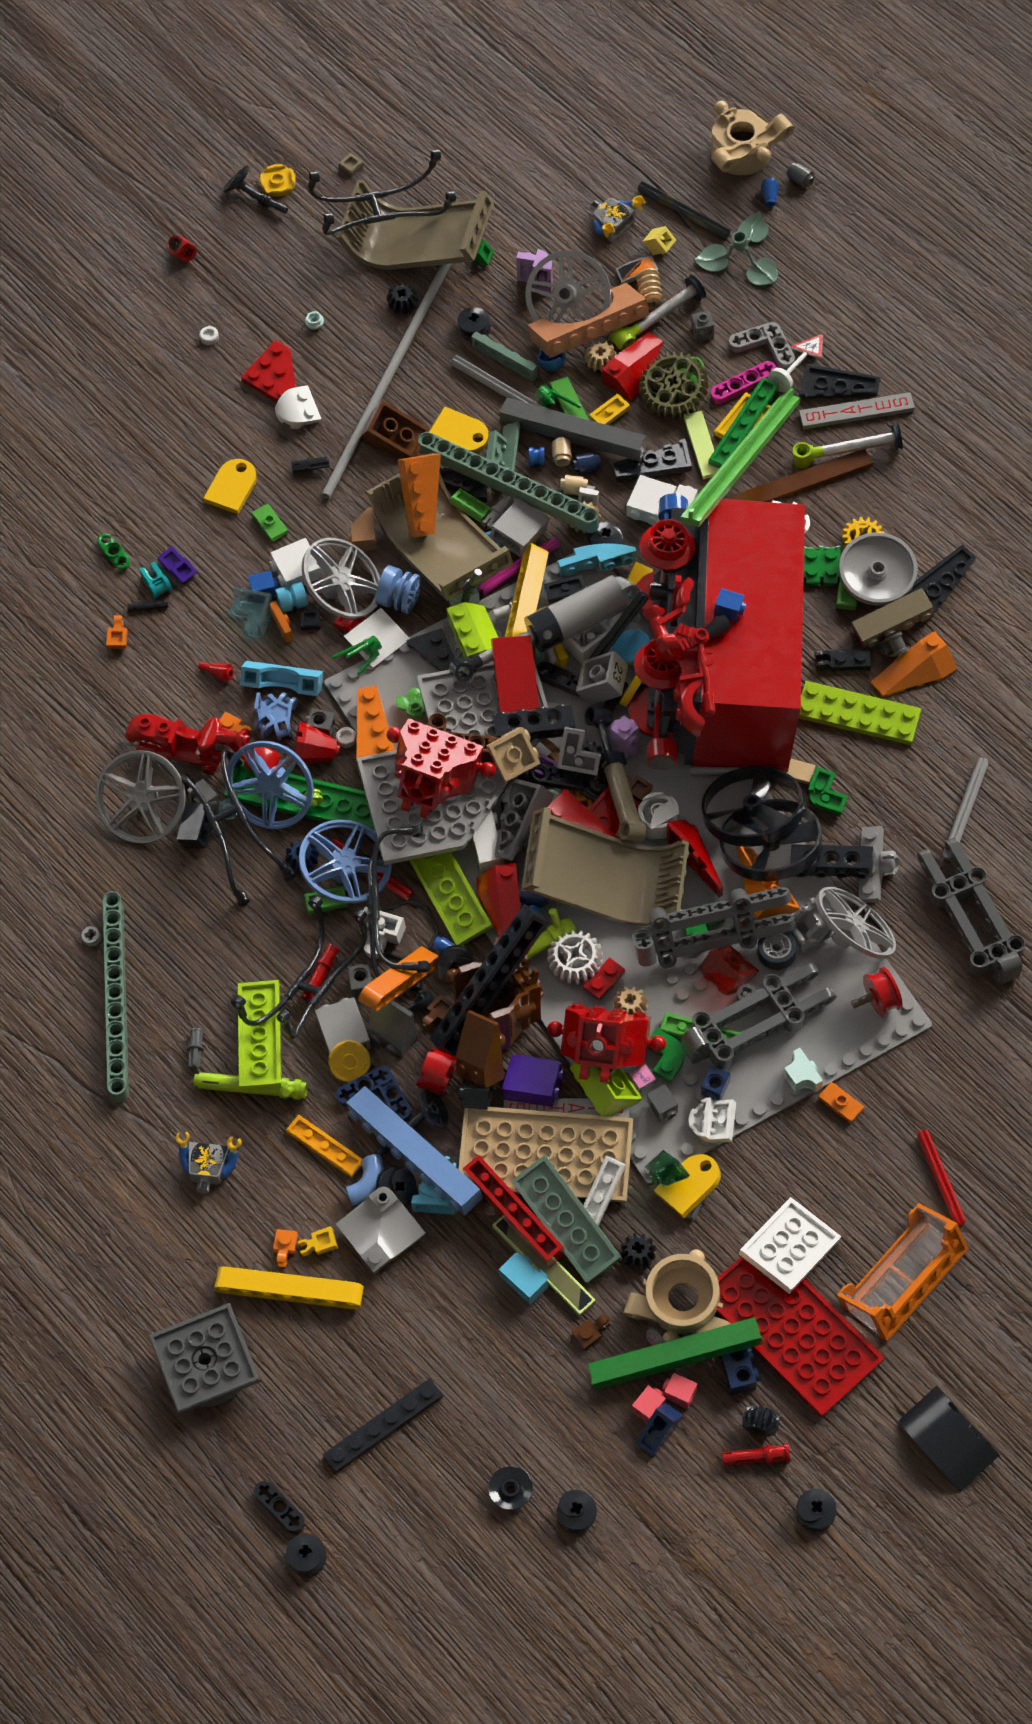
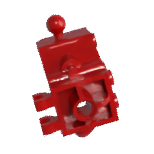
(434, 765)
(622, 1035)

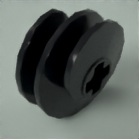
(474, 320)
(606, 534)
(451, 954)
(401, 1178)
(581, 1501)
(816, 1521)
(316, 1557)

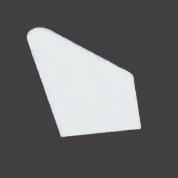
(663, 814)

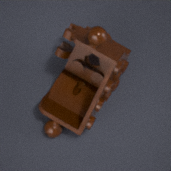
(514, 1006)

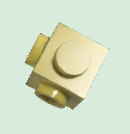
(659, 240)

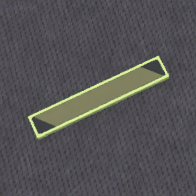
(558, 1277)

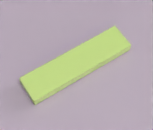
(700, 442)

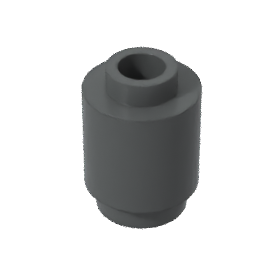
(800, 175)

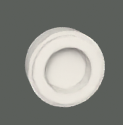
(209, 335)
(346, 737)

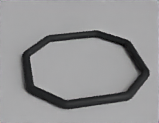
(431, 919)

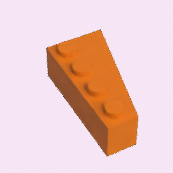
(420, 491)
(371, 724)

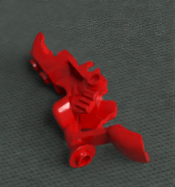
(688, 651)
(191, 745)

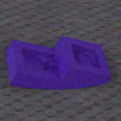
(177, 565)

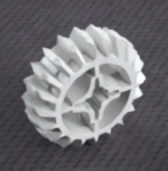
(572, 946)

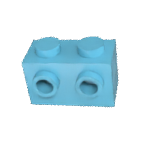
(524, 1277)

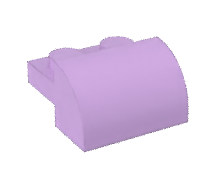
(527, 262)

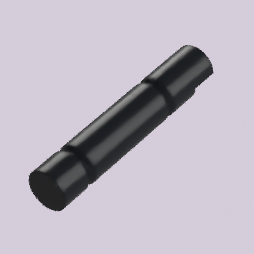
(147, 605)

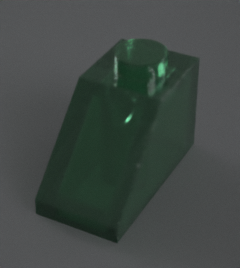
(665, 1169)

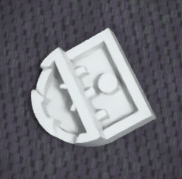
(297, 408)
(713, 1120)

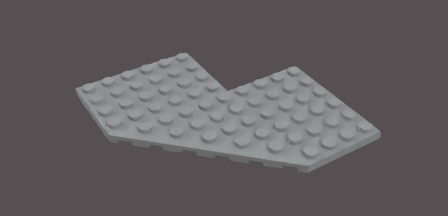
(452, 825)

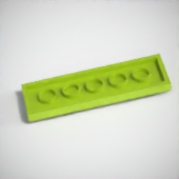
(859, 713)
(452, 896)
(260, 1044)

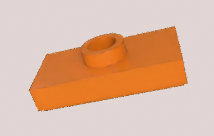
(282, 622)
(841, 1102)

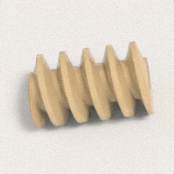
(650, 287)

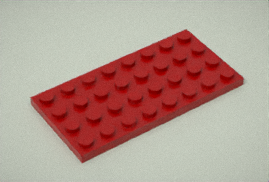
(801, 1335)

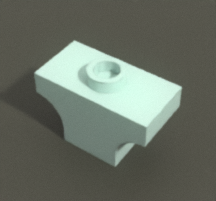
(802, 1073)

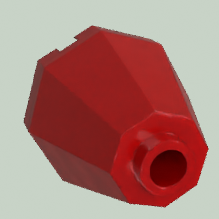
(314, 745)

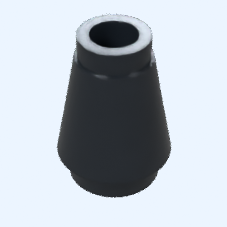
(718, 626)

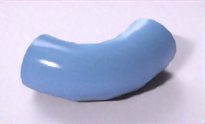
(366, 1185)

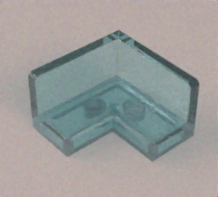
(254, 607)

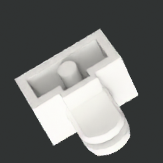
(390, 930)

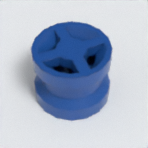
(536, 456)

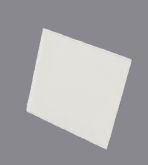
(383, 629)

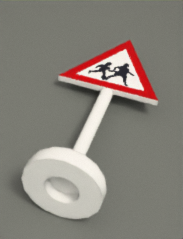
(808, 347)

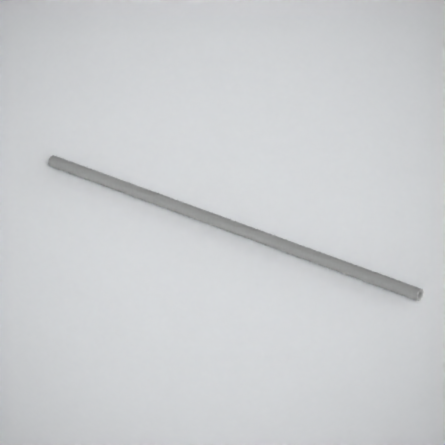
(386, 379)

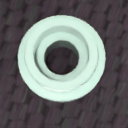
(314, 316)

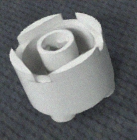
(646, 811)

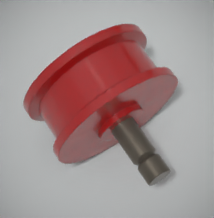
(880, 992)

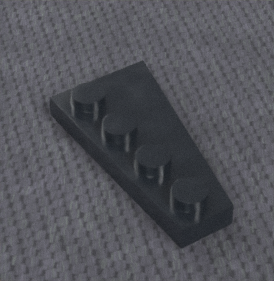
(831, 383)
(655, 463)
(944, 576)

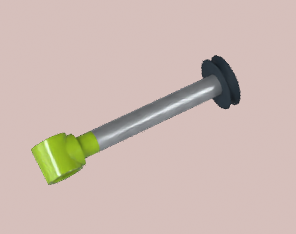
(627, 335)
(811, 453)

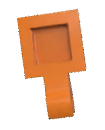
(117, 635)
(285, 1244)

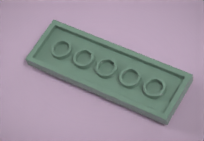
(566, 1219)

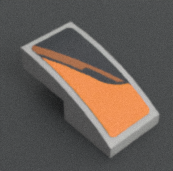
(629, 271)

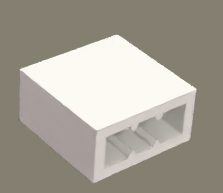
(645, 499)
(288, 564)

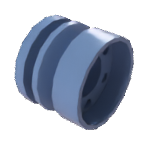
(398, 589)

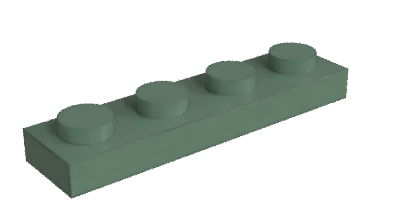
(504, 356)

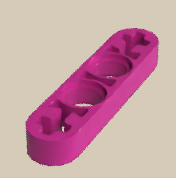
(741, 380)

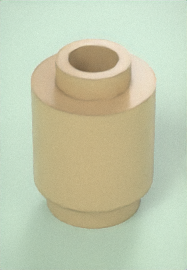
(561, 451)
(572, 484)

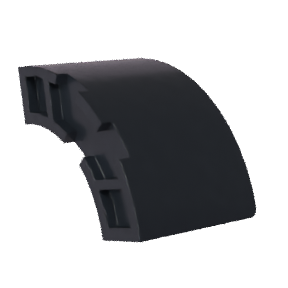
(948, 1439)

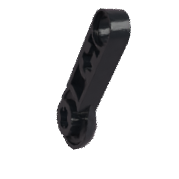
(571, 780)

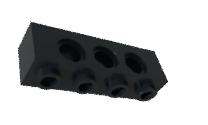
(543, 730)
(841, 855)

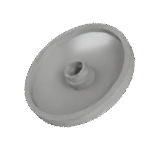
(877, 568)

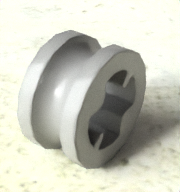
(96, 939)

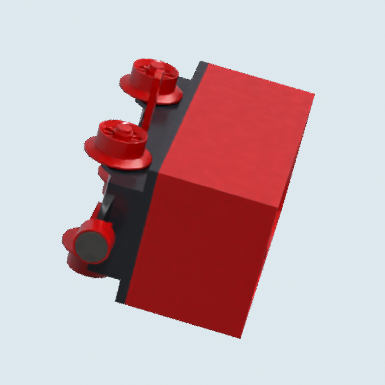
(756, 664)

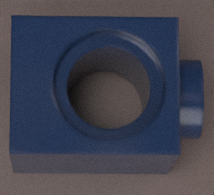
(716, 1076)

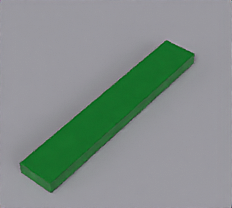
(744, 421)

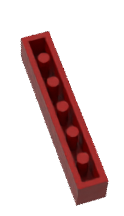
(514, 1211)

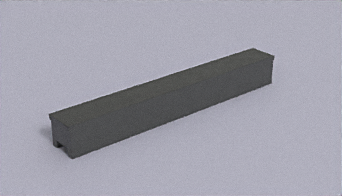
(574, 428)

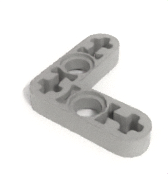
(765, 338)

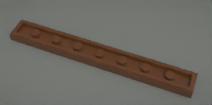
(807, 478)

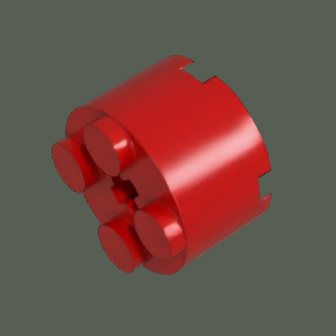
(436, 1072)

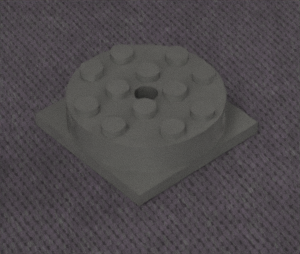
(211, 1337)

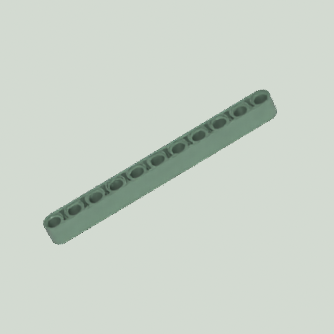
(482, 468)
(117, 1004)

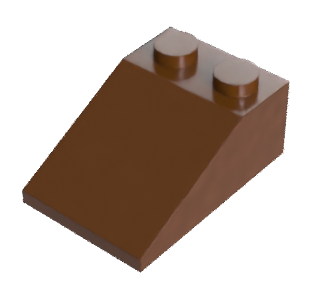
(393, 431)
(480, 1051)

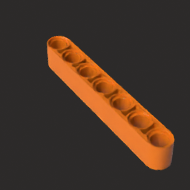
(395, 981)

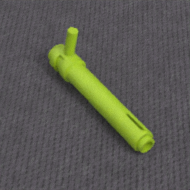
(551, 933)
(230, 1083)

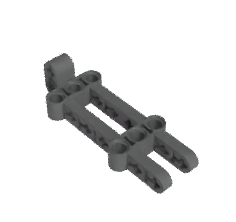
(649, 945)
(1009, 964)
(696, 1042)

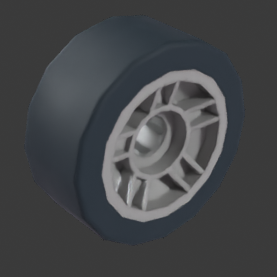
(777, 959)

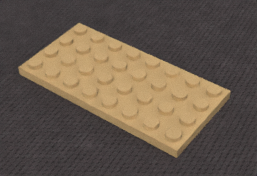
(573, 1143)

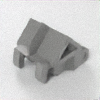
(818, 928)

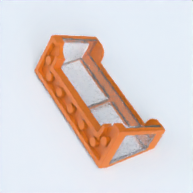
(905, 1272)

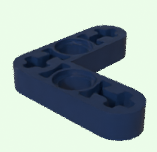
(382, 1086)

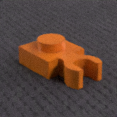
(233, 723)

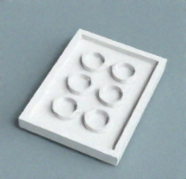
(789, 1245)

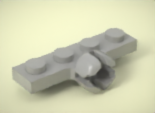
(883, 864)

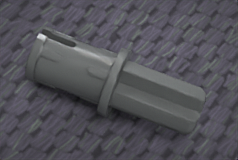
(195, 1048)

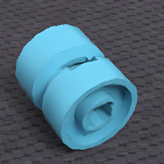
(291, 597)

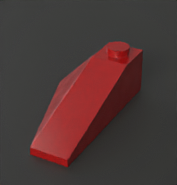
(625, 368)
(698, 856)
(499, 895)

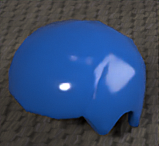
(551, 364)

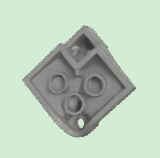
(380, 1229)

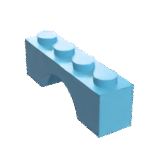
(299, 679)

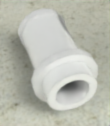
(502, 612)

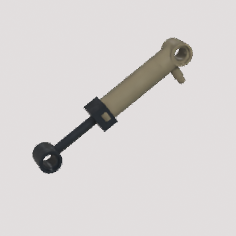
(612, 765)

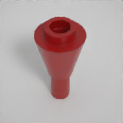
(221, 671)

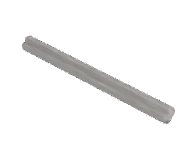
(490, 381)
(967, 803)

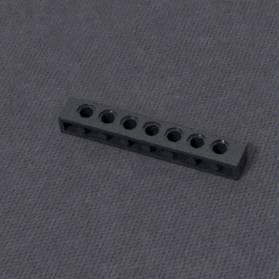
(490, 977)

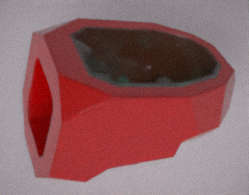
(181, 248)

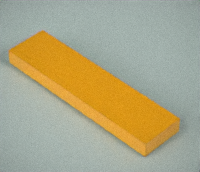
(325, 1146)

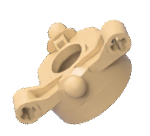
(750, 155)
(665, 1275)

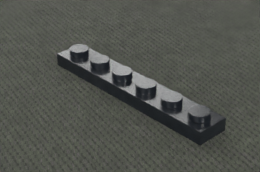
(383, 1425)

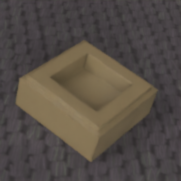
(351, 164)

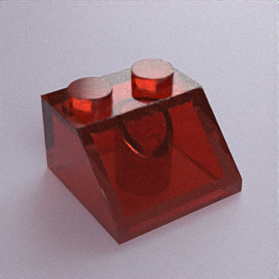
(727, 969)

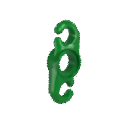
(106, 547)

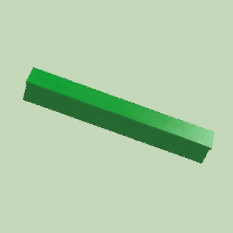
(675, 1353)

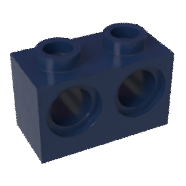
(743, 1367)

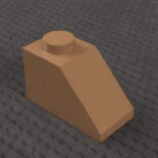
(363, 531)

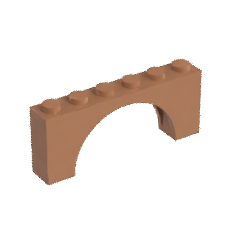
(560, 337)

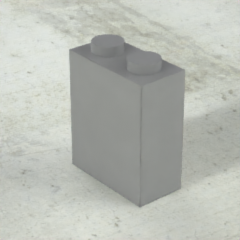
(519, 527)
(342, 1023)

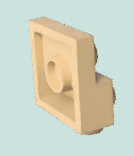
(513, 753)

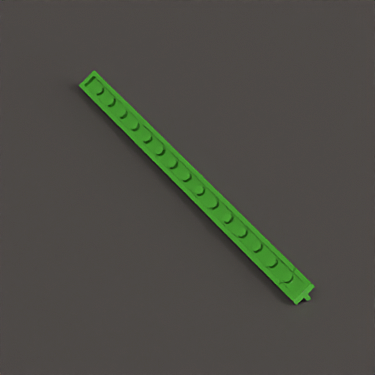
(740, 459)

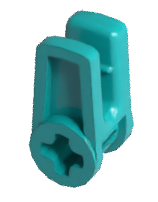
(159, 584)

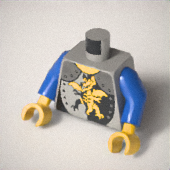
(614, 216)
(207, 1162)

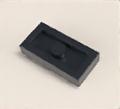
(563, 588)

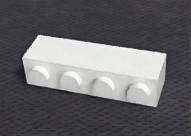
(485, 843)

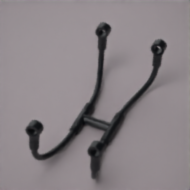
(373, 196)
(287, 872)
(374, 913)
(284, 1016)

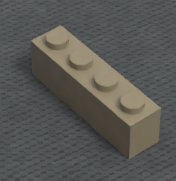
(892, 618)

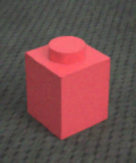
(679, 1390)
(647, 1403)

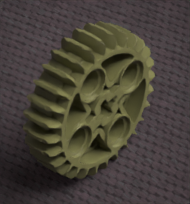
(673, 382)

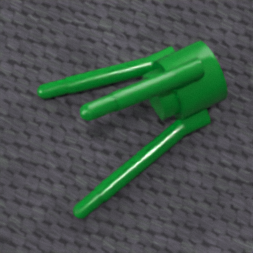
(548, 395)
(369, 646)

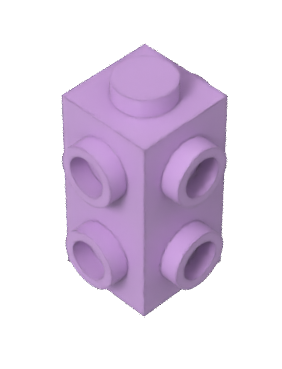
(624, 736)

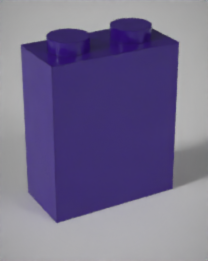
(533, 1080)

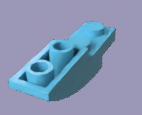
(601, 555)

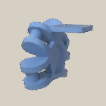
(277, 712)

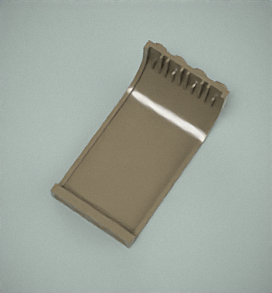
(415, 239)
(448, 555)
(601, 871)

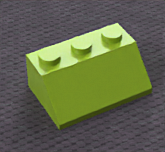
(471, 628)
(610, 1096)

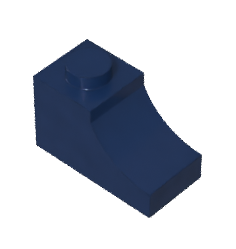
(659, 1428)

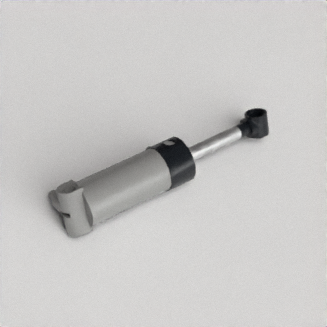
(563, 620)

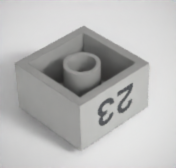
(602, 678)

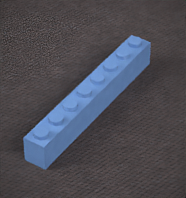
(414, 1151)

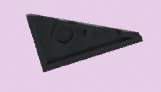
(456, 480)
(433, 648)

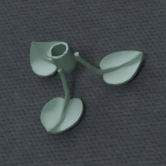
(752, 229)

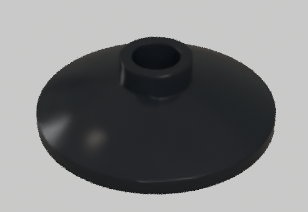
(506, 1478)

